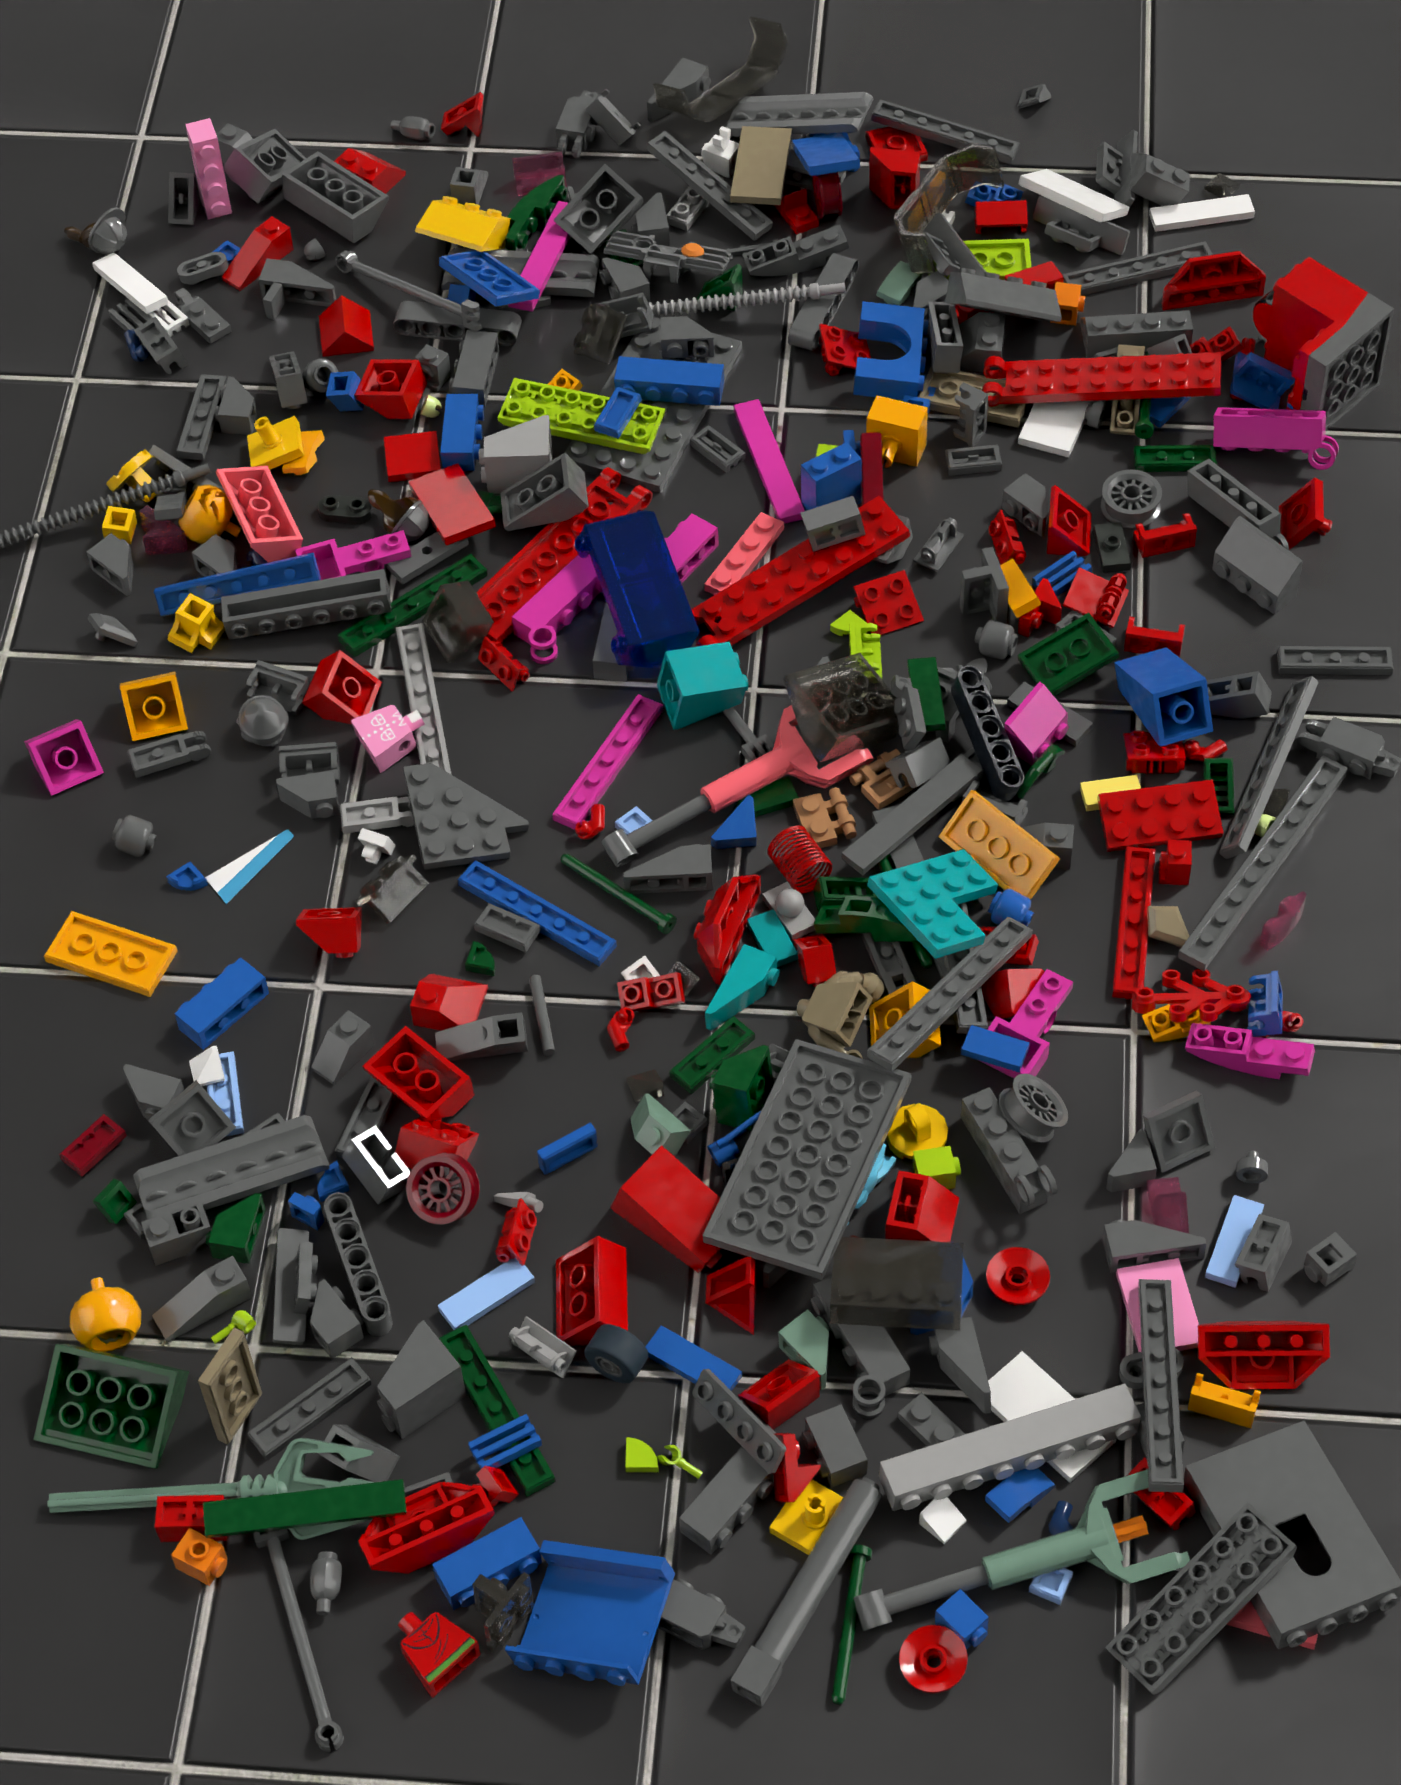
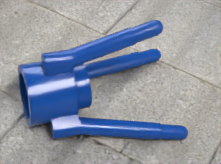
(725, 1148)

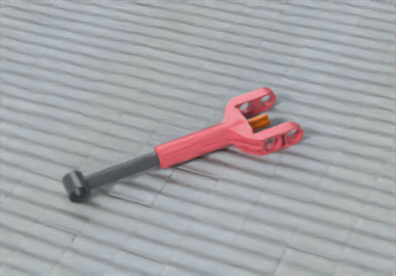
(788, 757)

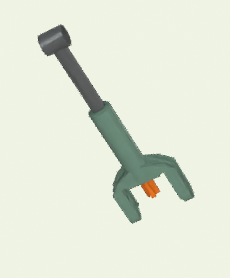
(1091, 1541)

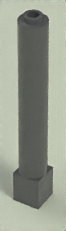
(765, 1660)

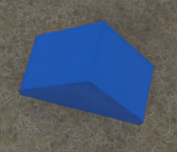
(738, 828)

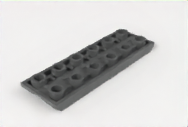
(802, 112)
(571, 276)
(233, 1168)
(1201, 1599)

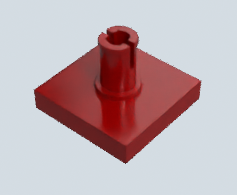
(1304, 513)

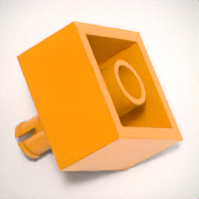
(901, 429)

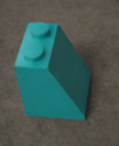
(700, 682)

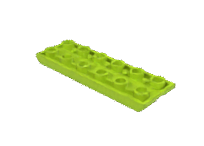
(575, 413)

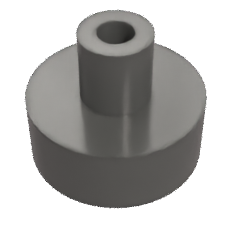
(1252, 1168)

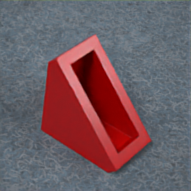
(1009, 989)
(734, 1292)

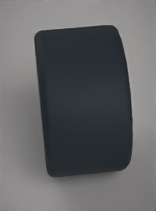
(616, 1353)

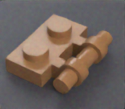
(880, 788)
(814, 816)

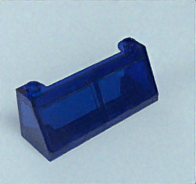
(639, 588)

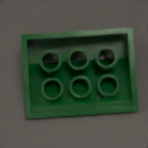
(110, 1404)

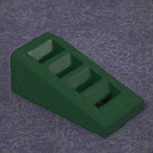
(1221, 765)
(839, 884)

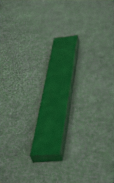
(408, 607)
(495, 1406)
(304, 1508)

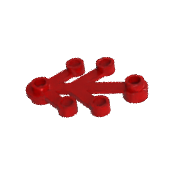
(1225, 998)

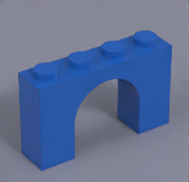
(901, 327)

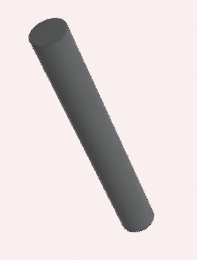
(542, 1015)

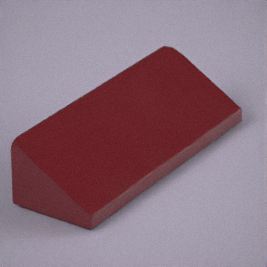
(871, 466)

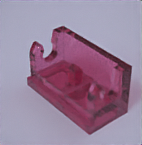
(536, 169)

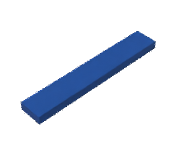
(244, 580)
(552, 920)

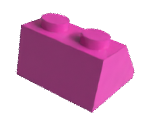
(1036, 724)
(64, 756)

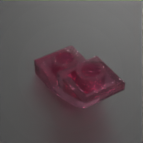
(1288, 916)

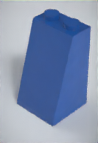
(1165, 695)

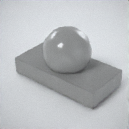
(790, 910)

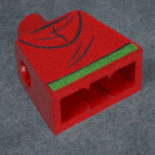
(436, 1650)

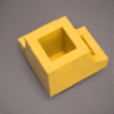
(195, 625)

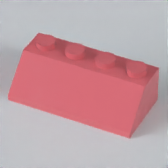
(261, 511)

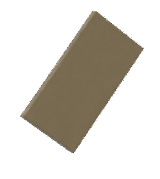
(761, 165)
(948, 386)
(230, 1386)

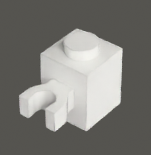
(721, 153)

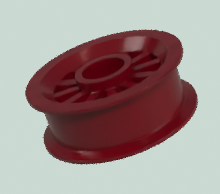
(827, 194)
(469, 1191)

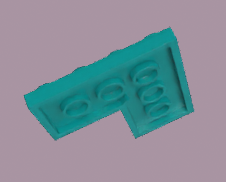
(928, 898)

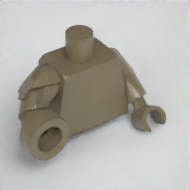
(839, 1009)

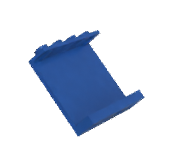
(594, 1613)

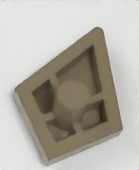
(1167, 925)

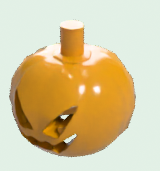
(207, 514)
(105, 1315)

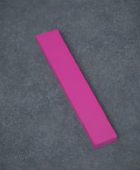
(544, 257)
(769, 461)
(608, 761)

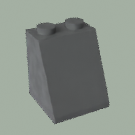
(419, 1383)

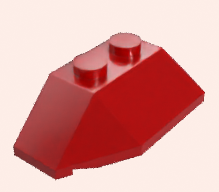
(1213, 280)
(726, 923)
(1263, 1352)
(435, 1526)

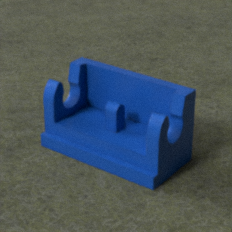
(1266, 1005)

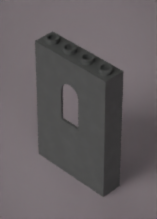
(1290, 1478)

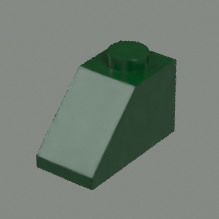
(237, 1230)

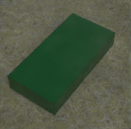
(773, 797)

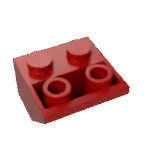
(893, 175)
(425, 1139)
(921, 1209)

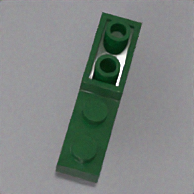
(533, 211)
(862, 915)

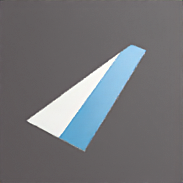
(238, 873)

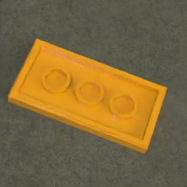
(999, 845)
(110, 953)

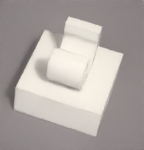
(374, 845)

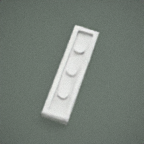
(1201, 213)
(130, 283)

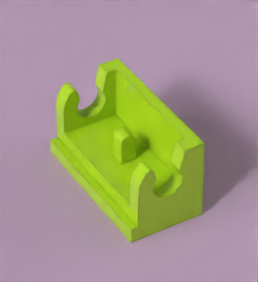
(866, 644)

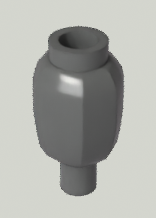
(414, 128)
(325, 1580)

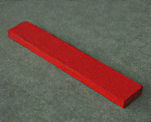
(1133, 921)

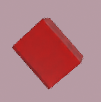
(345, 328)
(1068, 525)
(783, 1392)

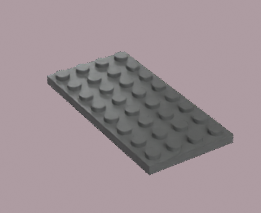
(675, 430)
(807, 1159)

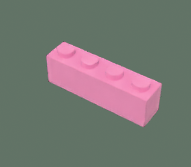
(208, 168)

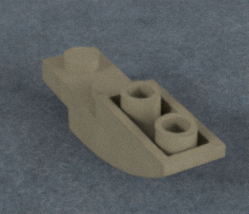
(1126, 411)

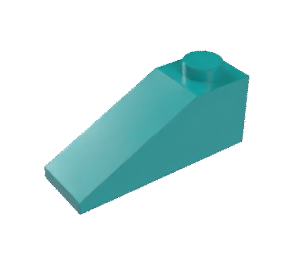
(743, 985)

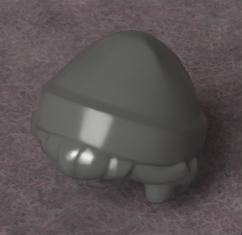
(262, 721)

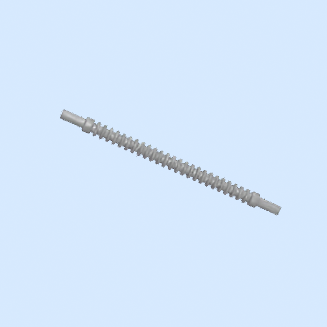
(814, 291)

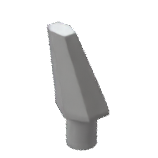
(512, 1199)

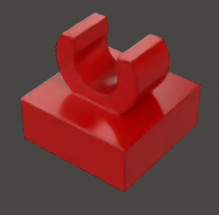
(496, 1484)

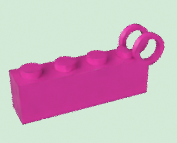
(1275, 430)
(691, 544)
(556, 607)

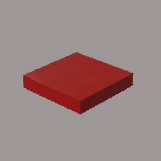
(896, 140)
(411, 455)

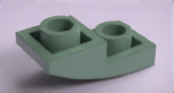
(898, 284)

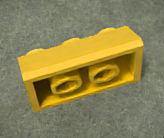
(464, 224)

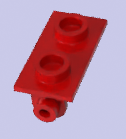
(1005, 539)
(500, 663)
(517, 1233)

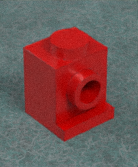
(1176, 863)

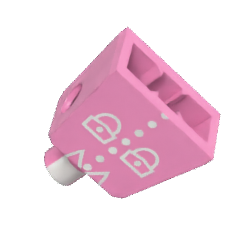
(387, 735)

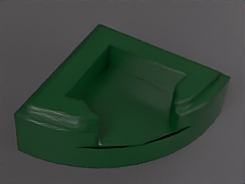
(480, 960)

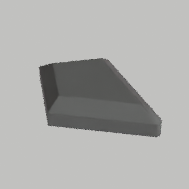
(110, 627)

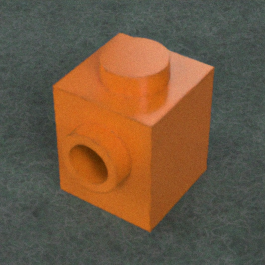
(1069, 301)
(200, 1557)

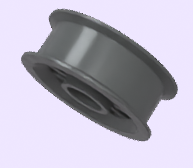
(1131, 498)
(1033, 1108)

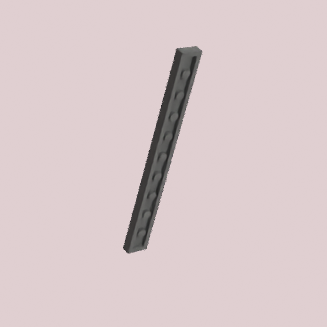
(1262, 863)

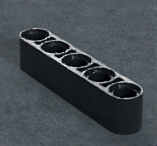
(986, 745)

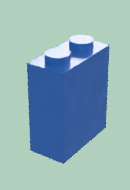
(831, 477)

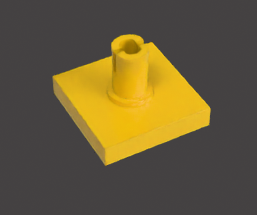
(275, 443)
(805, 1519)

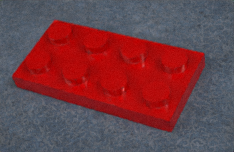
(1160, 814)

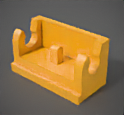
(1223, 1402)

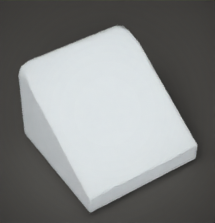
(941, 1519)

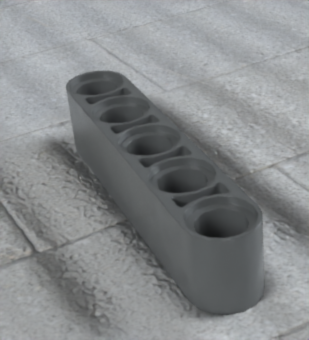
(431, 321)
(805, 328)
(358, 1276)

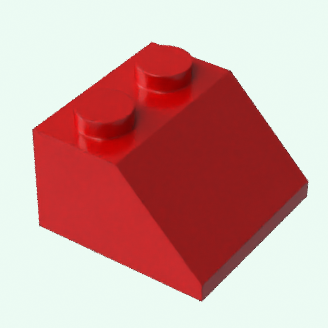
(371, 169)
(392, 387)
(341, 689)

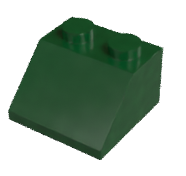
(742, 1086)

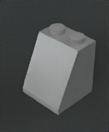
(515, 453)

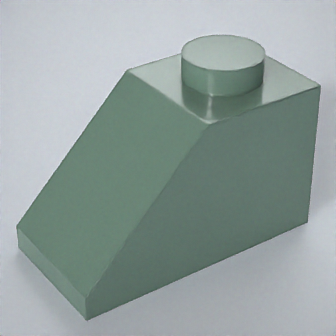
(657, 1126)
(807, 1343)

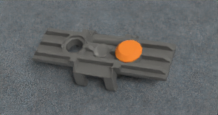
(677, 259)

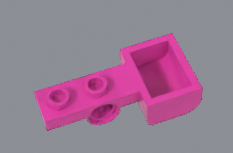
(361, 556)
(1033, 1019)

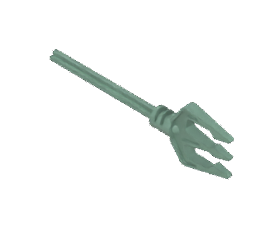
(285, 1479)

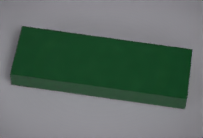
(1171, 457)
(926, 679)
(708, 1056)

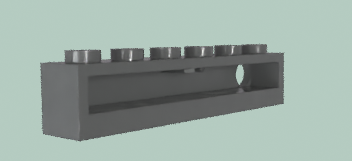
(306, 604)

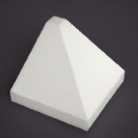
(640, 969)
(207, 1067)

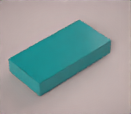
(772, 937)

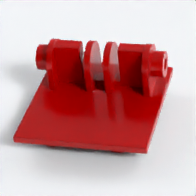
(841, 348)
(1097, 596)
(888, 602)
(1143, 748)

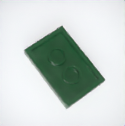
(1069, 655)

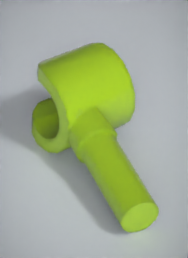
(240, 1320)
(678, 1461)

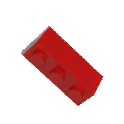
(420, 1076)
(590, 1290)

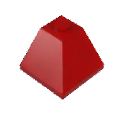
(333, 929)
(446, 1002)

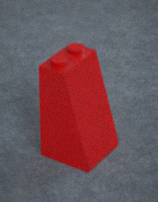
(670, 1208)

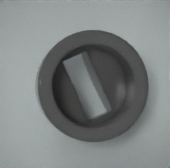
(314, 251)

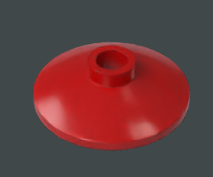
(1018, 1264)
(930, 1643)

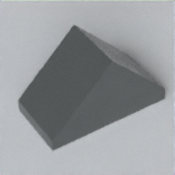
(183, 198)
(1133, 1166)

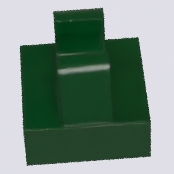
(114, 1201)

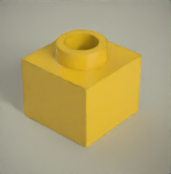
(120, 523)

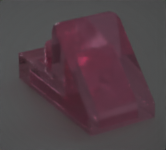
(161, 535)
(1168, 1204)

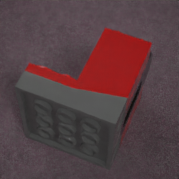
(1326, 336)

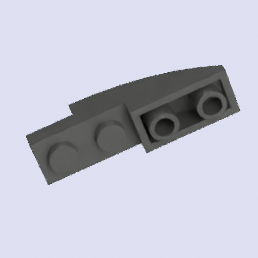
(790, 257)

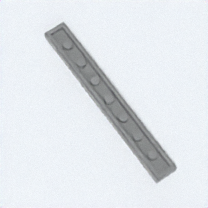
(422, 695)

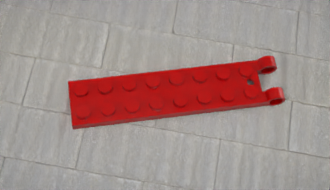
(1103, 378)
(552, 551)
(796, 577)

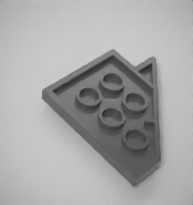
(456, 820)

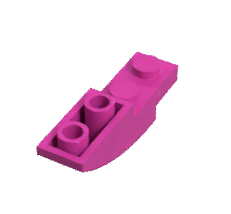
(1248, 1054)

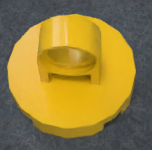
(133, 474)
(916, 1129)

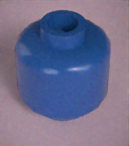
(1010, 905)

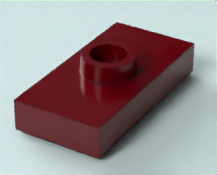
(92, 1145)

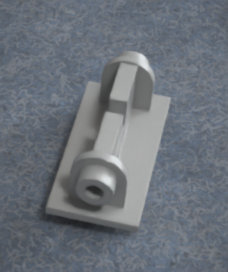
(543, 1346)

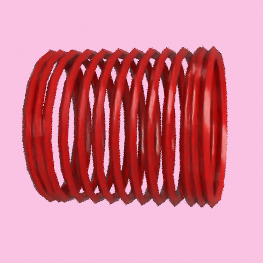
(794, 853)

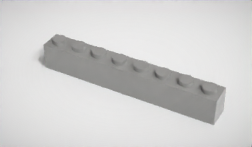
(1009, 1447)

